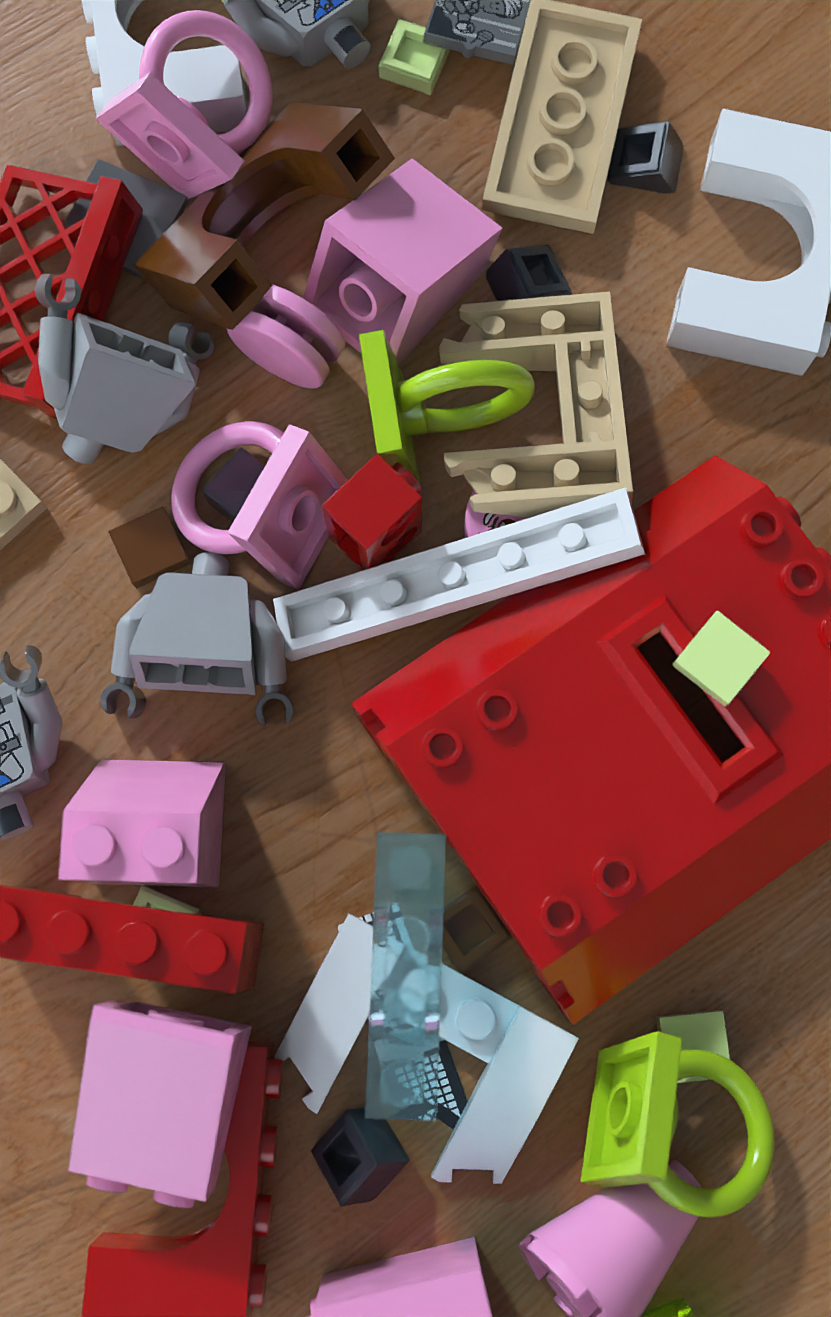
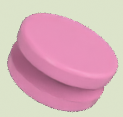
(289, 338)

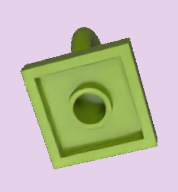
(400, 406)
(638, 1114)

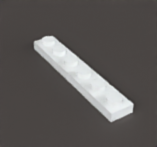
(459, 575)

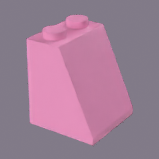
(399, 258)
(145, 825)
(156, 1100)
(416, 1284)

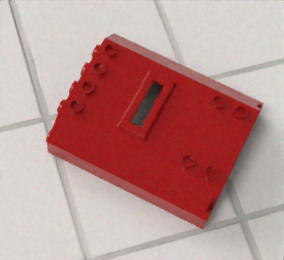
(578, 773)

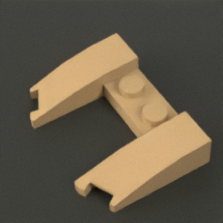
(578, 343)

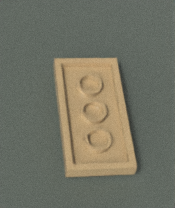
(561, 115)

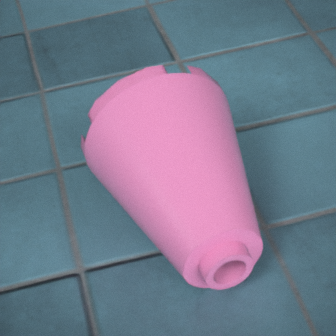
(610, 1249)

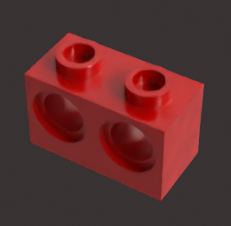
(375, 513)

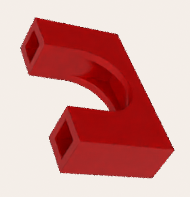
(128, 940)
(216, 1266)

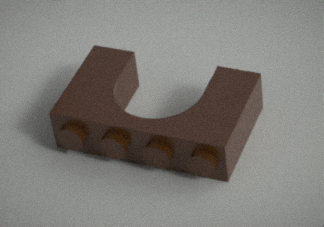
(302, 153)

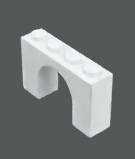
(203, 76)
(778, 320)

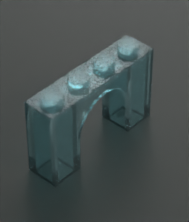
(406, 977)

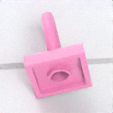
(172, 132)
(283, 513)

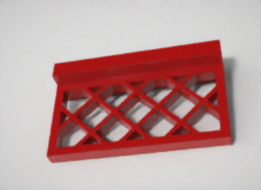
(95, 260)

